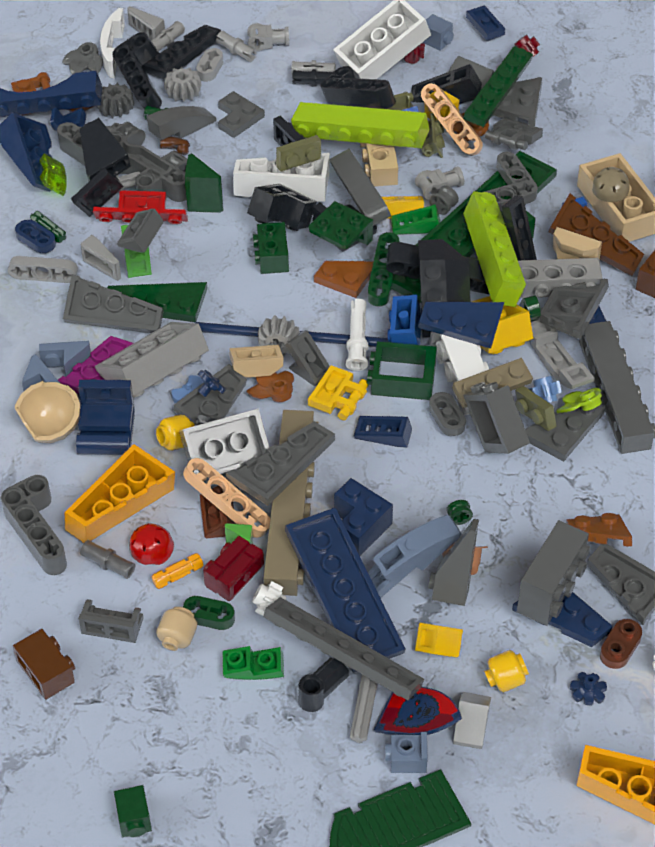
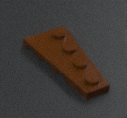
(614, 249)

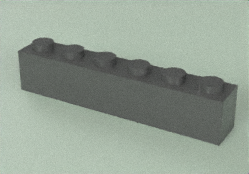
(619, 393)

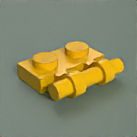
(331, 389)

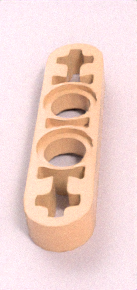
(449, 121)
(229, 495)

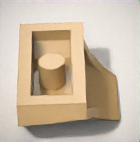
(575, 246)
(256, 360)

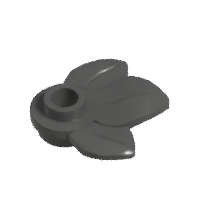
(82, 58)

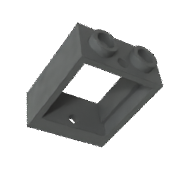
(496, 418)

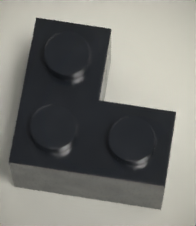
(281, 204)

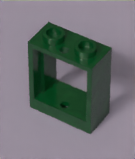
(399, 385)

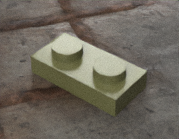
(298, 153)
(535, 408)

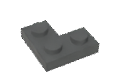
(240, 113)

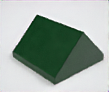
(202, 187)

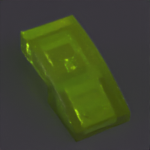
(53, 175)

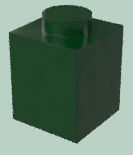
(132, 811)

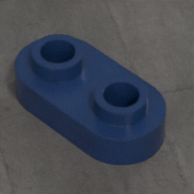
(35, 236)

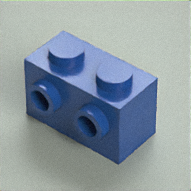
(405, 320)

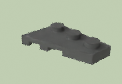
(626, 580)

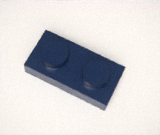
(485, 22)

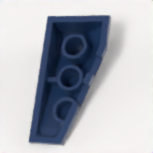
(25, 144)

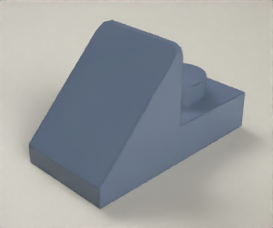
(64, 354)
(36, 373)

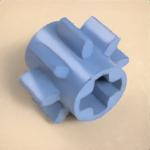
(546, 388)

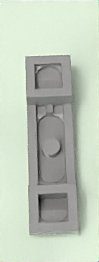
(556, 357)

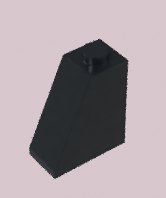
(102, 150)

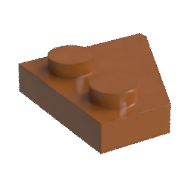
(603, 527)

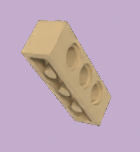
(381, 164)

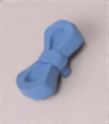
(193, 382)

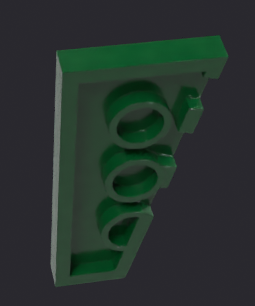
(178, 300)

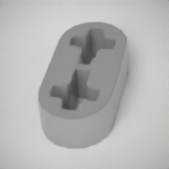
(209, 64)

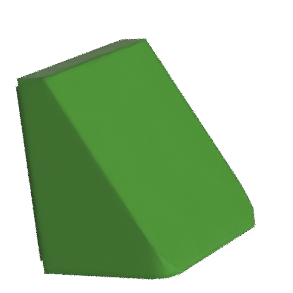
(235, 530)

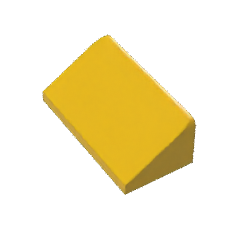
(403, 204)

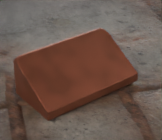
(213, 518)

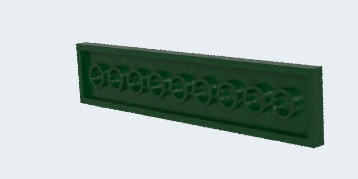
(454, 227)

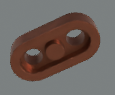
(622, 641)

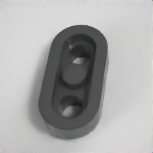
(450, 418)

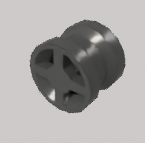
(444, 199)

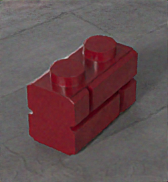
(233, 568)

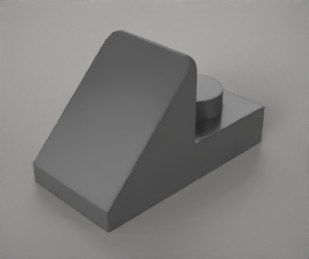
(308, 358)

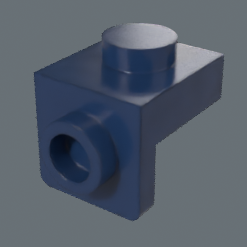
(76, 117)

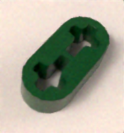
(532, 305)
(209, 612)

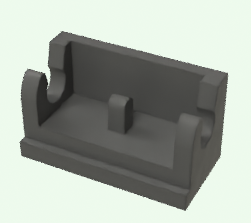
(110, 623)

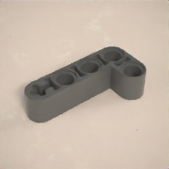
(21, 508)

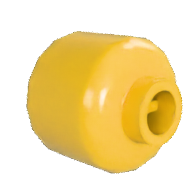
(168, 431)
(506, 671)

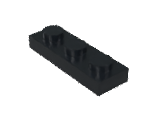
(518, 228)

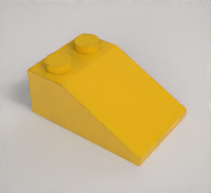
(512, 329)

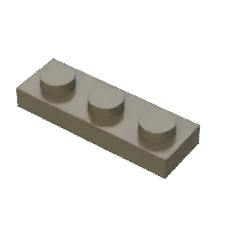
(513, 374)

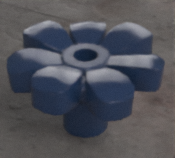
(210, 383)
(588, 688)

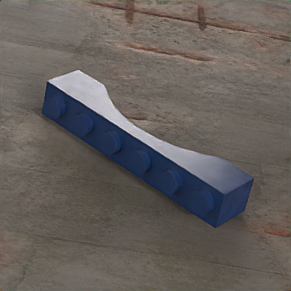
(77, 91)

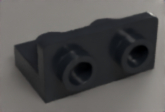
(284, 132)
(97, 191)

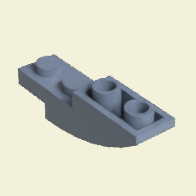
(412, 550)

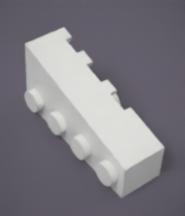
(306, 179)
(459, 359)

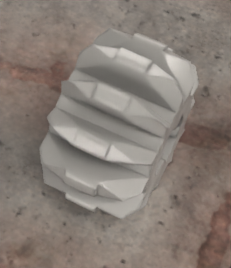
(182, 84)
(277, 332)

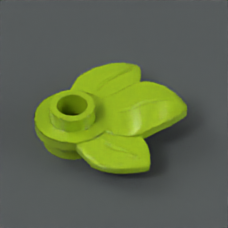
(587, 400)

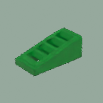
(422, 221)

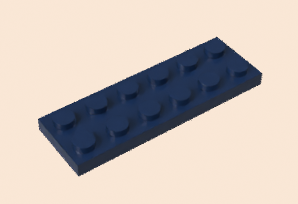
(343, 582)

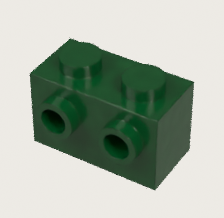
(272, 248)

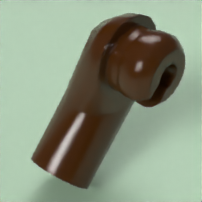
(176, 142)

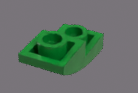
(249, 665)

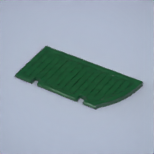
(402, 816)

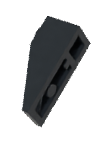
(460, 83)

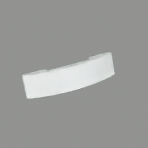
(112, 29)

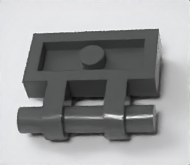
(513, 133)

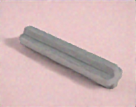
(363, 710)

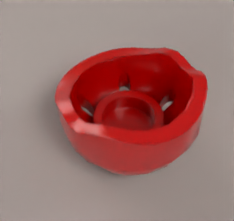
(147, 538)

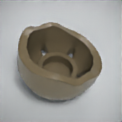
(611, 180)

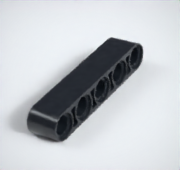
(404, 261)

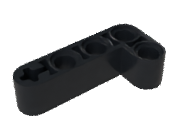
(130, 58)
(346, 90)

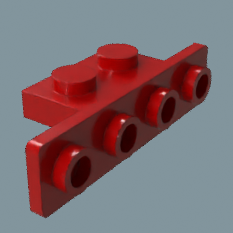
(135, 201)

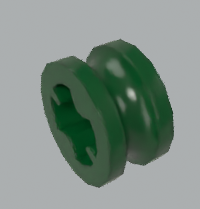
(460, 511)

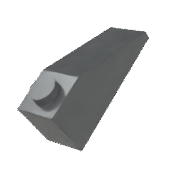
(454, 571)

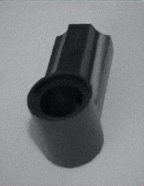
(317, 686)

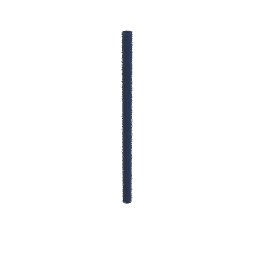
(253, 331)

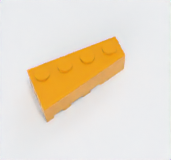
(119, 493)
(620, 780)

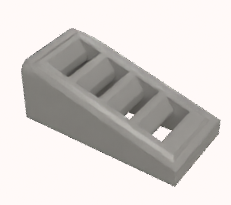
(145, 22)
(100, 257)

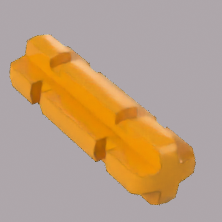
(177, 570)

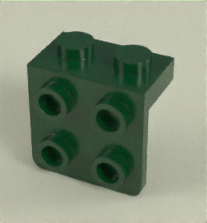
(342, 226)

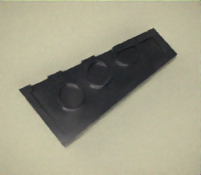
(182, 52)

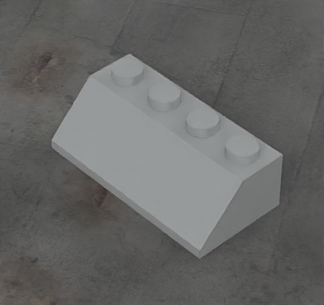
(155, 356)

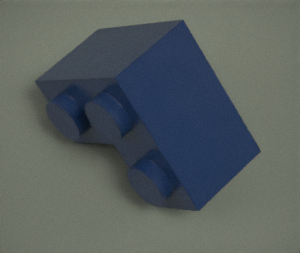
(363, 513)

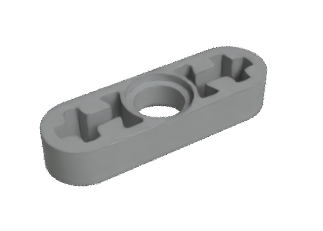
(26, 273)

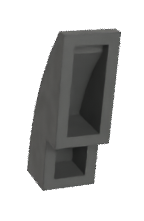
(179, 121)

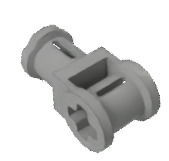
(266, 36)
(437, 180)

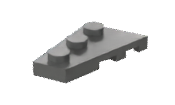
(215, 403)
(570, 431)

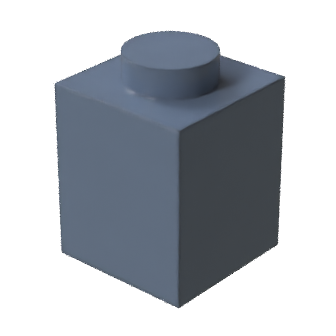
(441, 32)

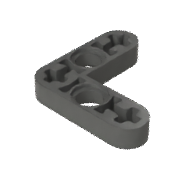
(515, 187)

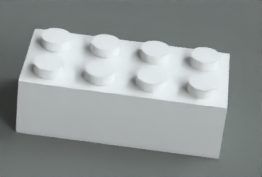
(383, 40)

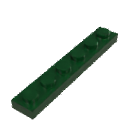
(498, 86)

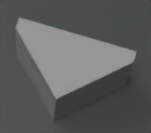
(472, 726)

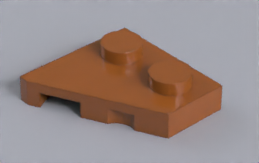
(344, 276)

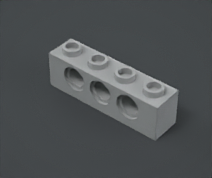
(545, 275)

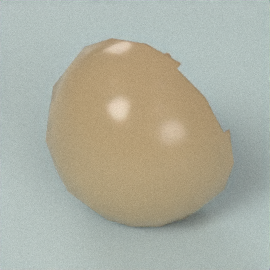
(49, 411)

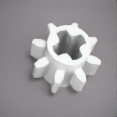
(267, 595)

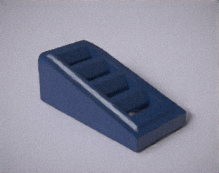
(385, 437)

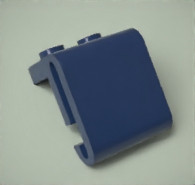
(105, 417)

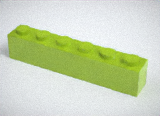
(361, 124)
(494, 249)

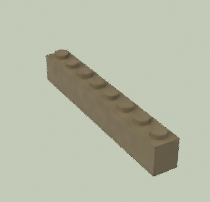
(288, 507)

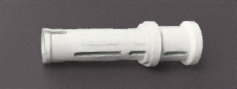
(357, 344)

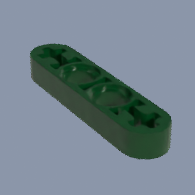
(379, 268)

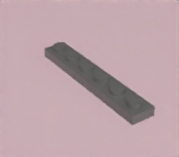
(344, 648)

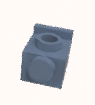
(407, 753)

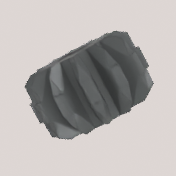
(116, 100)

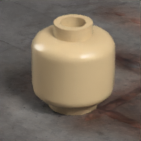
(176, 628)

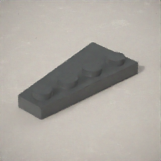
(102, 307)
(282, 463)

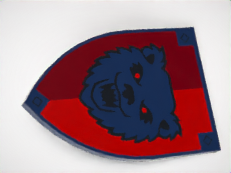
(423, 712)

